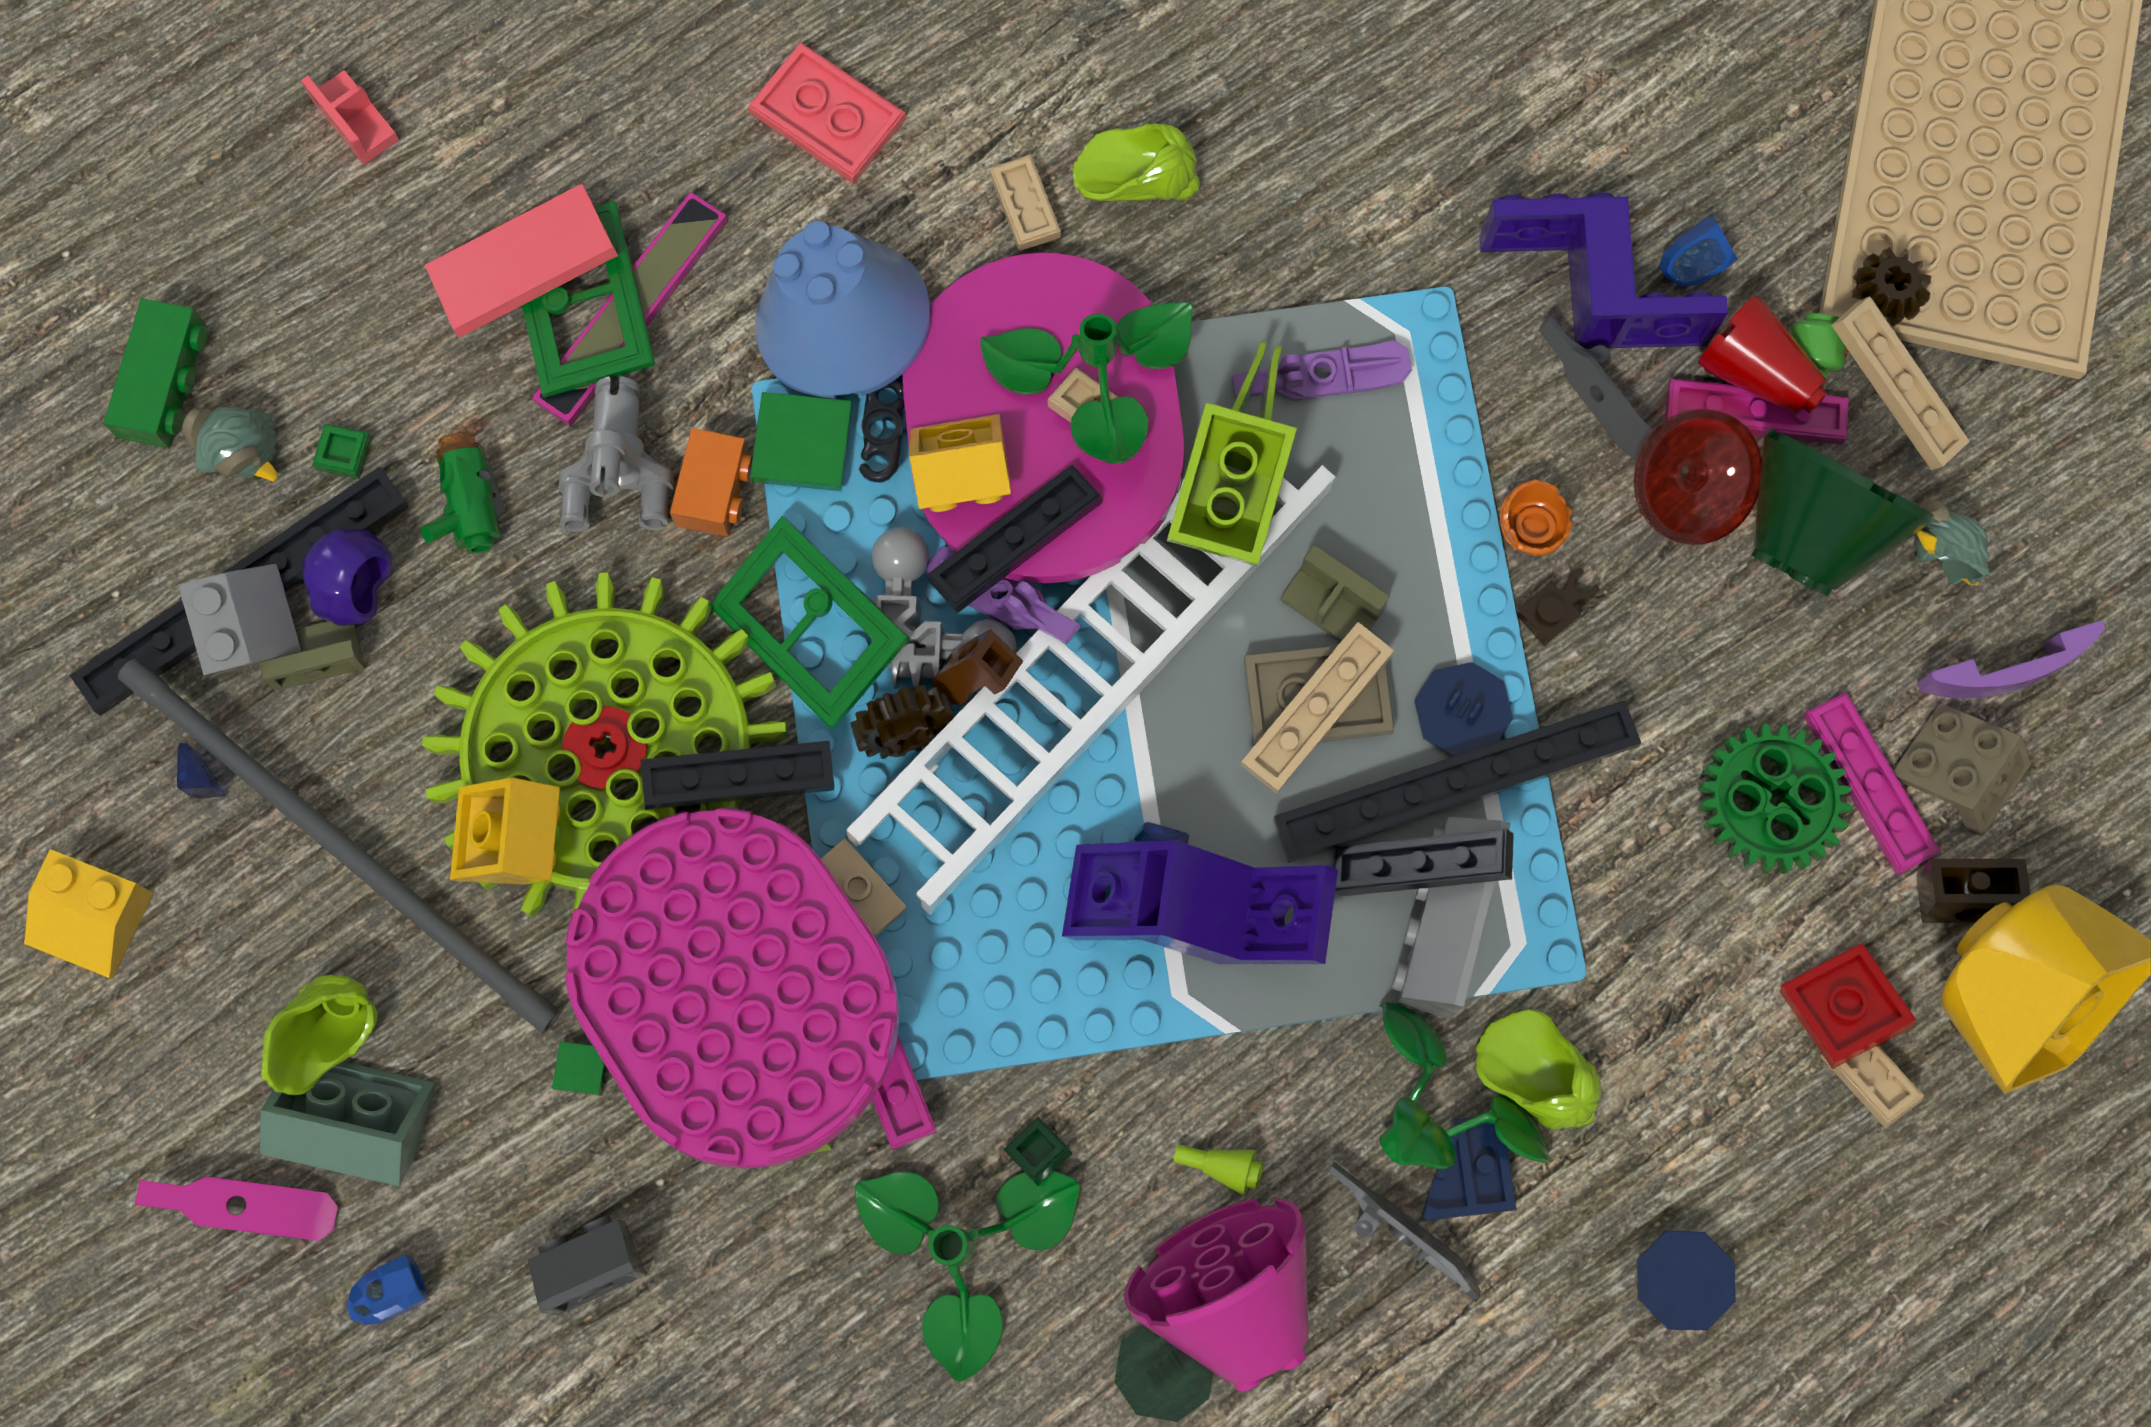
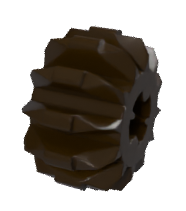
(1904, 287)

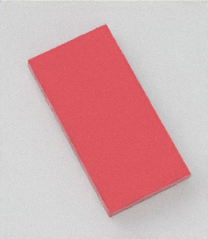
(520, 260)

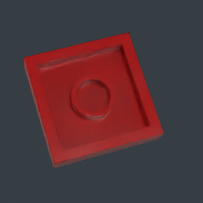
(1847, 1005)

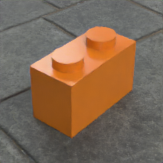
(711, 482)

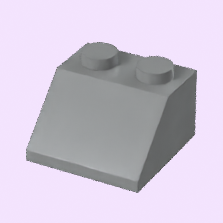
(239, 619)

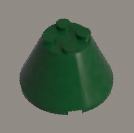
(1824, 518)

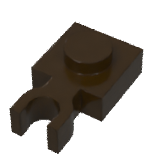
(1553, 610)

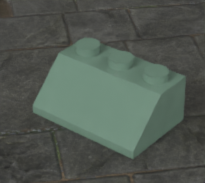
(350, 1123)

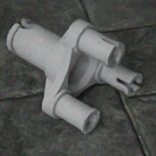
(615, 462)

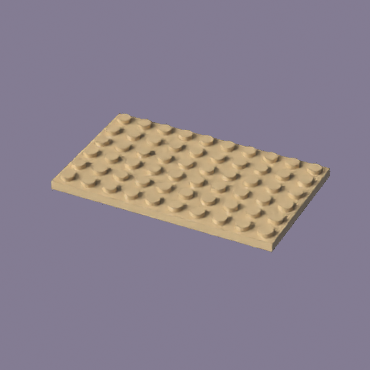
(1994, 160)

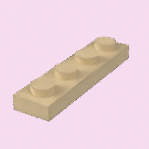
(1900, 383)
(1317, 708)

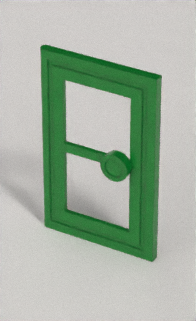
(637, 351)
(835, 586)

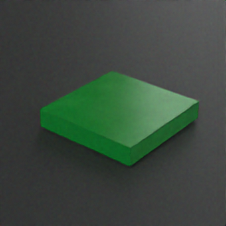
(801, 441)

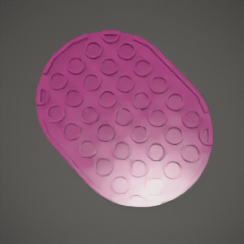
(954, 385)
(731, 988)

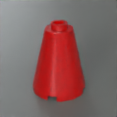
(1765, 360)

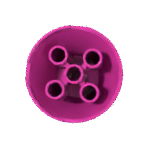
(1230, 1291)

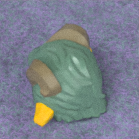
(232, 441)
(1954, 541)

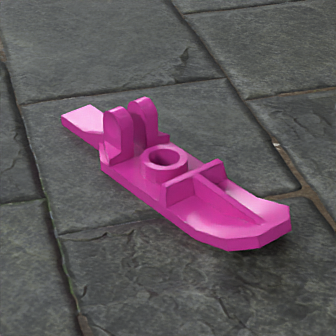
(268, 1207)

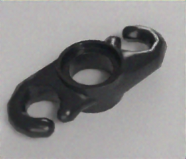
(890, 447)

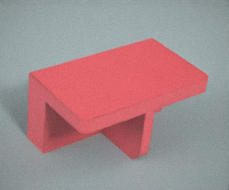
(352, 115)

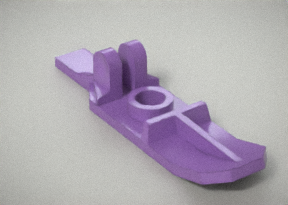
(1349, 371)
(1020, 608)

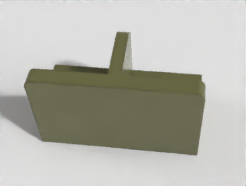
(1333, 595)

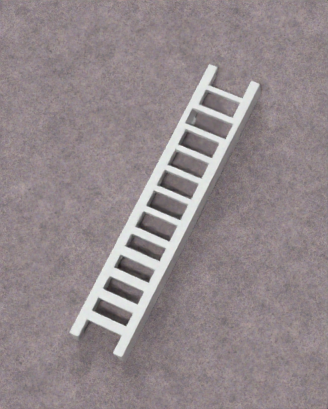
(1083, 732)

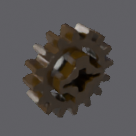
(901, 721)

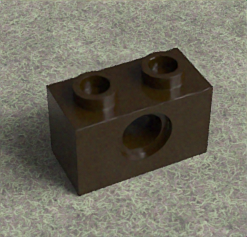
(1969, 888)

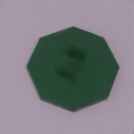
(1159, 1377)

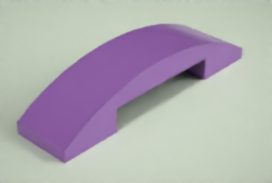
(1965, 680)

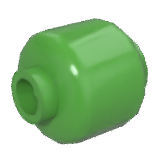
(1820, 342)

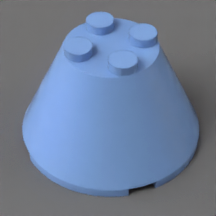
(840, 313)

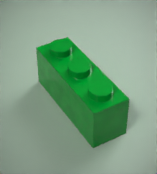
(156, 373)

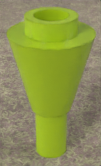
(1232, 1168)

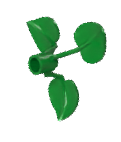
(1104, 429)
(1414, 1134)
(898, 1212)

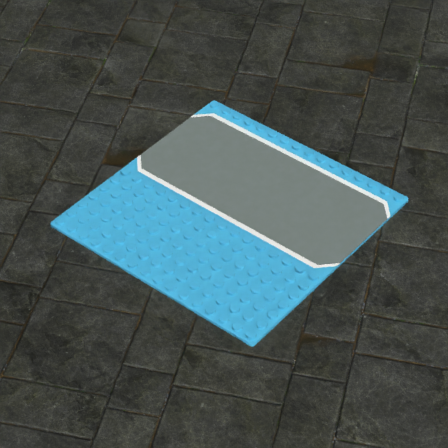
(1408, 511)

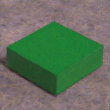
(341, 451)
(578, 1069)

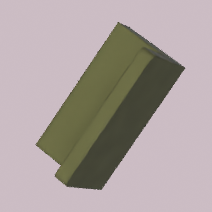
(325, 653)

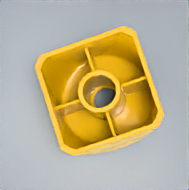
(2042, 983)

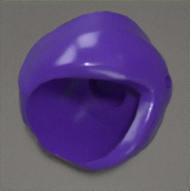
(344, 575)

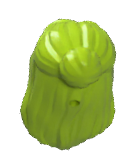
(1137, 165)
(316, 1032)
(1539, 1070)

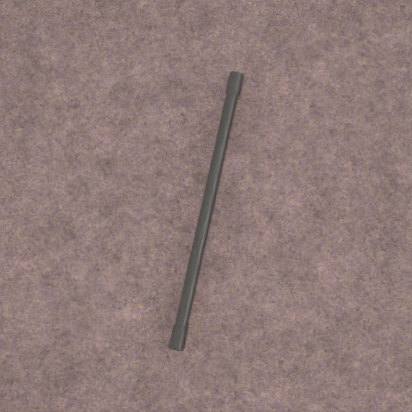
(521, 997)

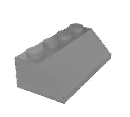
(1445, 937)

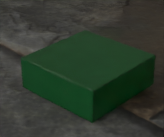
(1038, 1151)

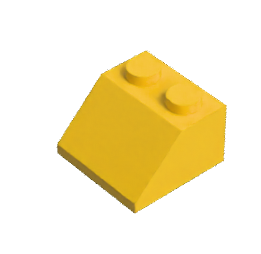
(959, 463)
(505, 832)
(83, 913)

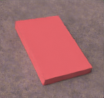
(827, 112)

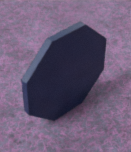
(1463, 709)
(1686, 1280)

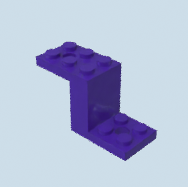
(1601, 271)
(1200, 903)

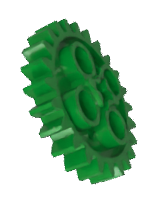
(1797, 766)

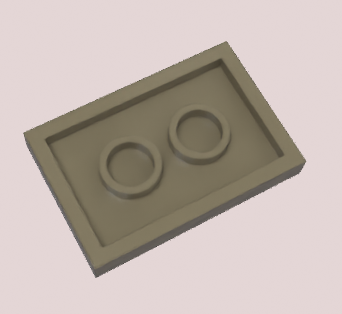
(1279, 676)

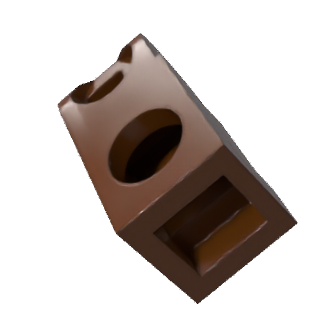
(977, 664)

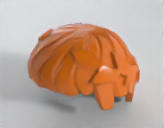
(1535, 518)

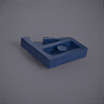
(1476, 1181)

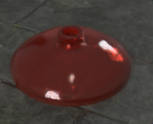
(1719, 482)

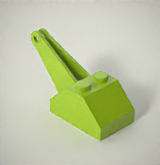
(1234, 474)

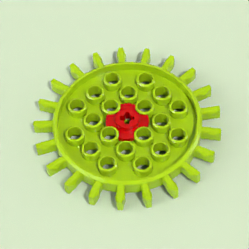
(643, 644)

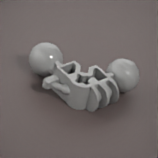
(900, 559)

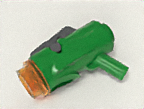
(469, 494)

